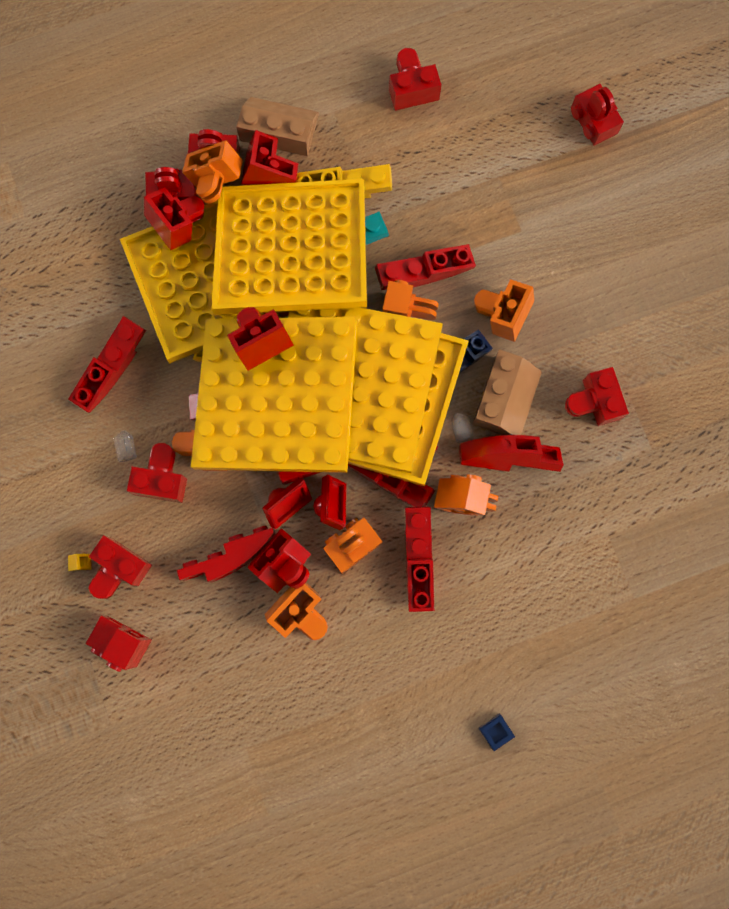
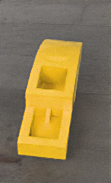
(375, 178)

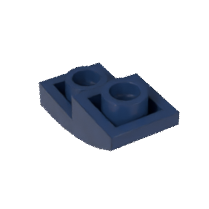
(475, 350)

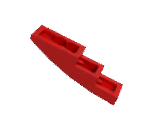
(408, 492)

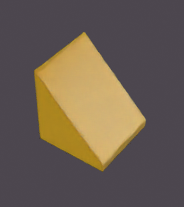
(79, 562)

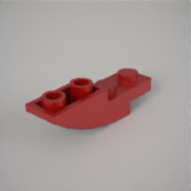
(428, 268)
(109, 366)
(507, 450)
(239, 552)
(419, 559)

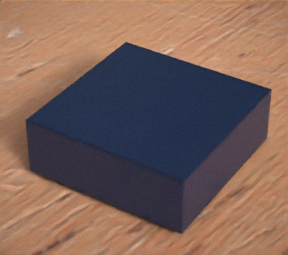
(496, 732)

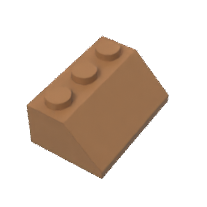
(288, 123)
(507, 394)

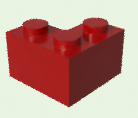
(263, 164)
(117, 644)

